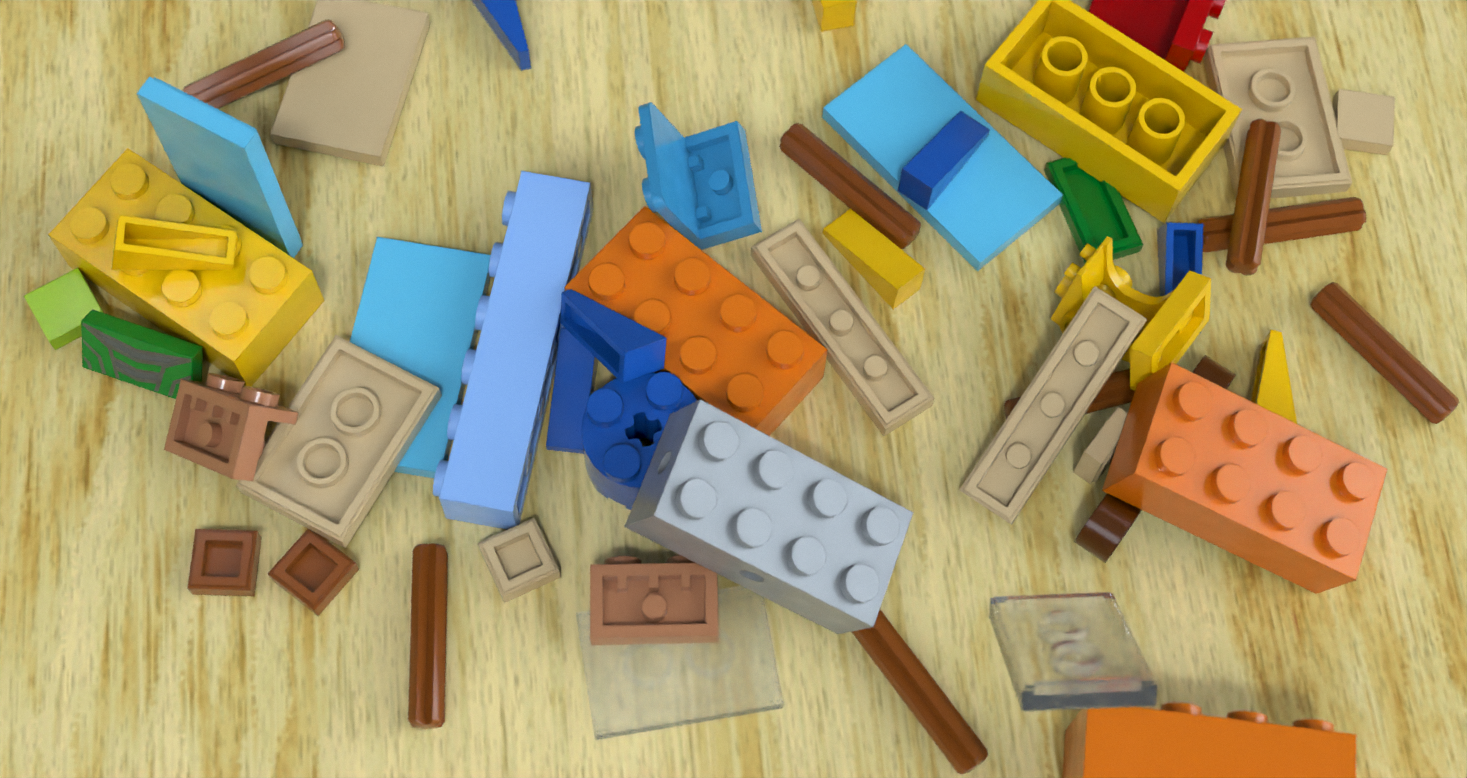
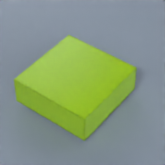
(62, 306)

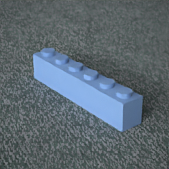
(516, 352)

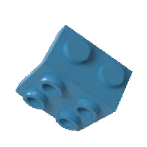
(699, 180)

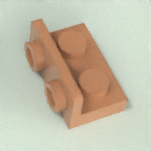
(223, 424)
(652, 602)

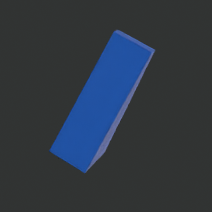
(506, 24)
(941, 160)
(1178, 252)
(615, 340)
(571, 389)

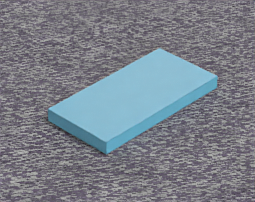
(898, 113)
(220, 162)
(422, 318)

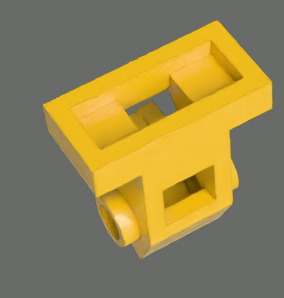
(1171, 319)

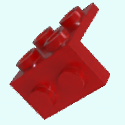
(1163, 26)

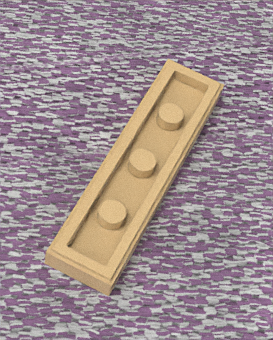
(843, 325)
(1053, 405)

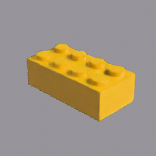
(1107, 104)
(235, 314)

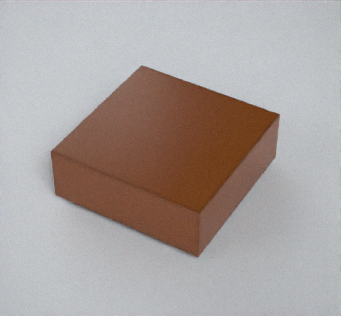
(224, 562)
(313, 571)

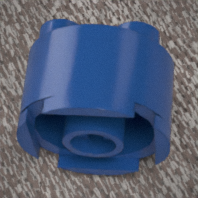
(615, 423)

